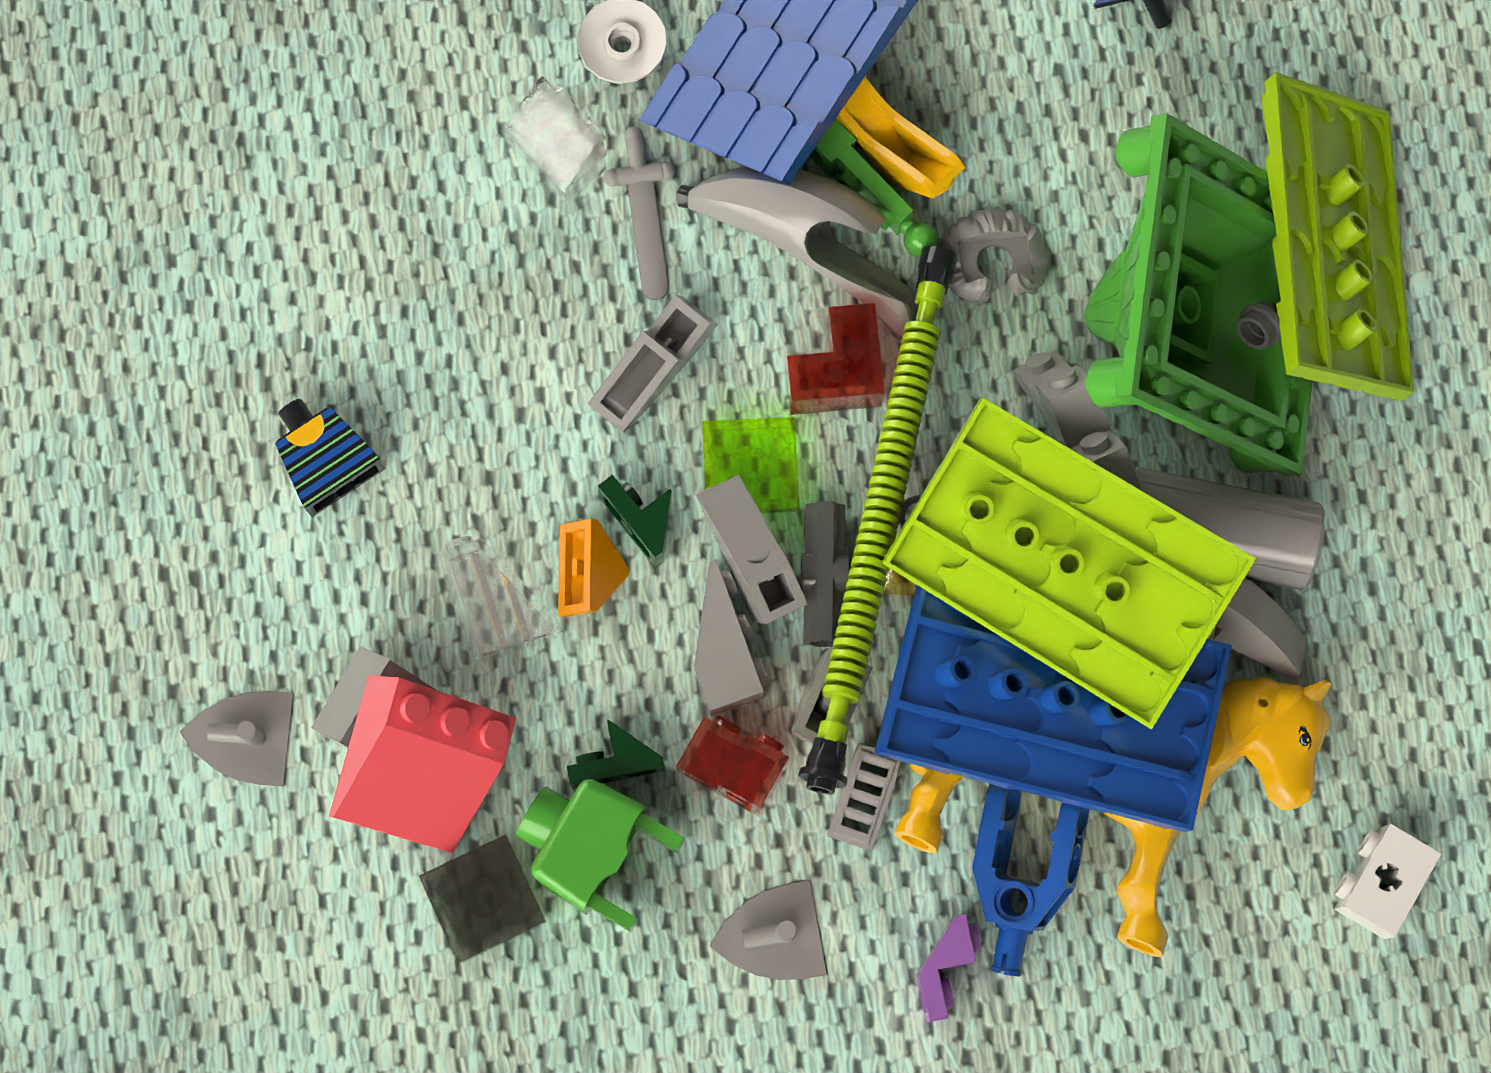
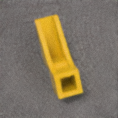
(897, 146)

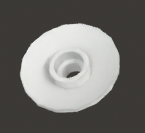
(617, 22)

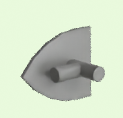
(244, 736)
(774, 934)

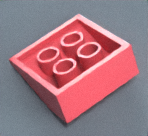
(419, 762)

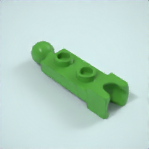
(838, 154)

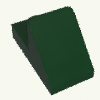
(645, 526)
(629, 760)

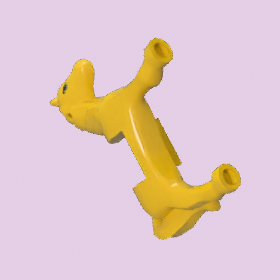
(1259, 718)

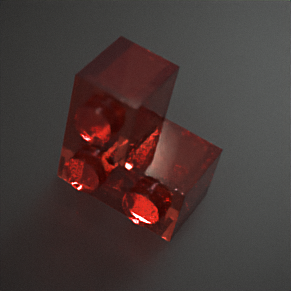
(846, 375)
(734, 766)

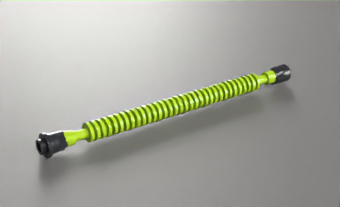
(879, 522)

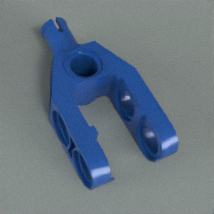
(996, 886)

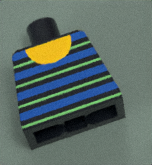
(323, 456)

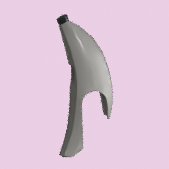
(799, 222)

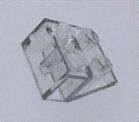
(557, 141)

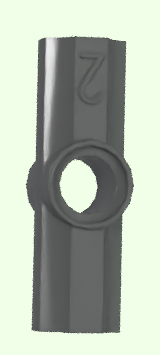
(823, 571)

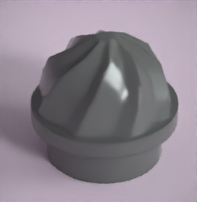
(1259, 325)

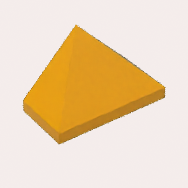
(587, 568)

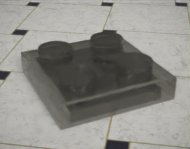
(482, 899)

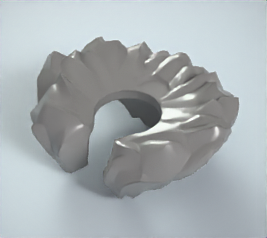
(1003, 230)

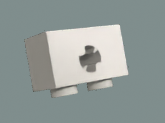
(1408, 868)

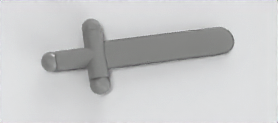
(644, 211)

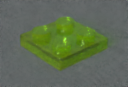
(758, 452)

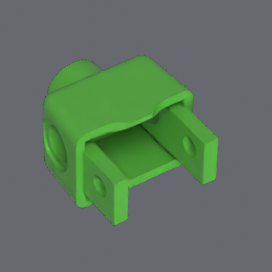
(587, 842)

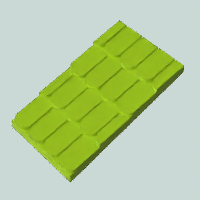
(1336, 239)
(1068, 562)

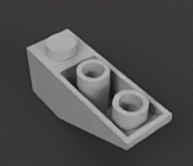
(751, 552)
(722, 658)

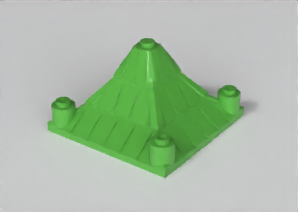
(1177, 296)

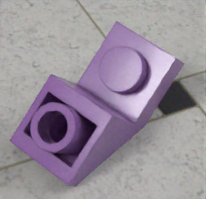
(953, 949)

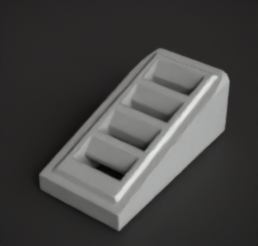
(851, 836)

